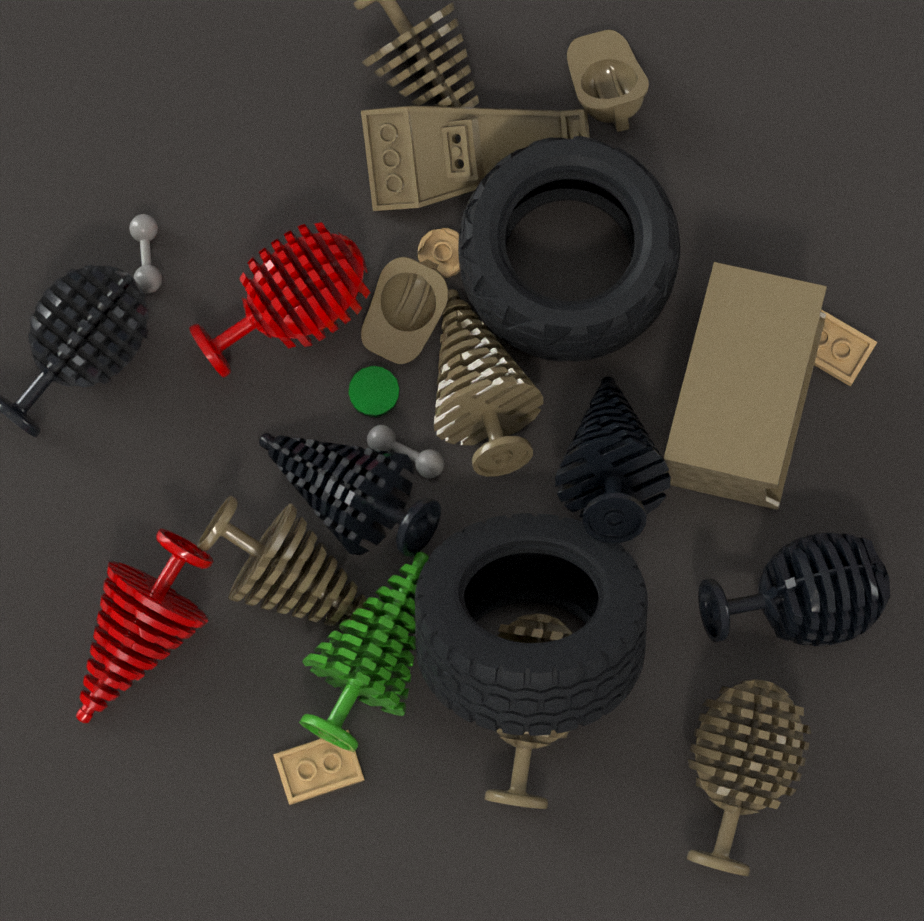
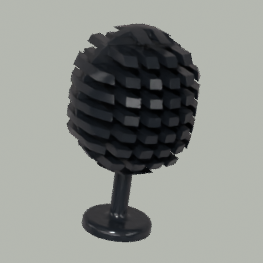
(81, 334)
(810, 591)

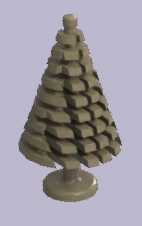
(417, 47)
(482, 393)
(285, 568)

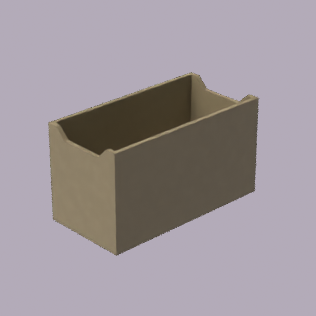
(745, 385)

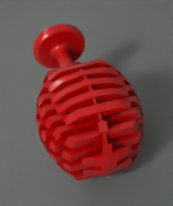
(294, 292)

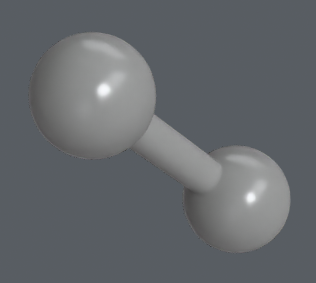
(144, 229)
(428, 462)

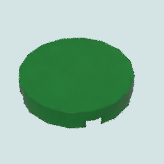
(374, 391)

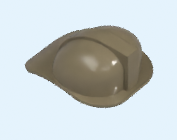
(607, 77)
(404, 309)

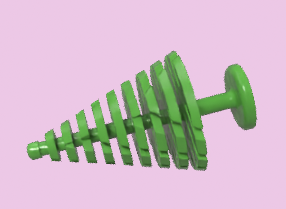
(367, 661)

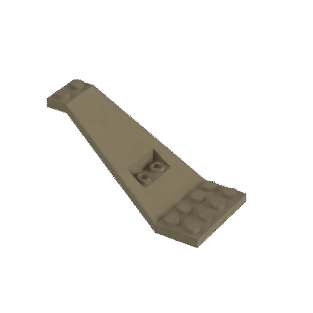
(416, 152)

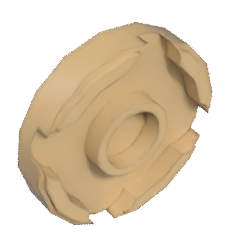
(441, 248)

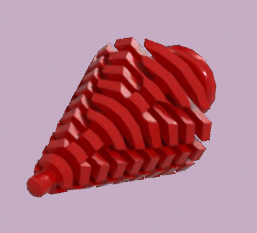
(139, 623)

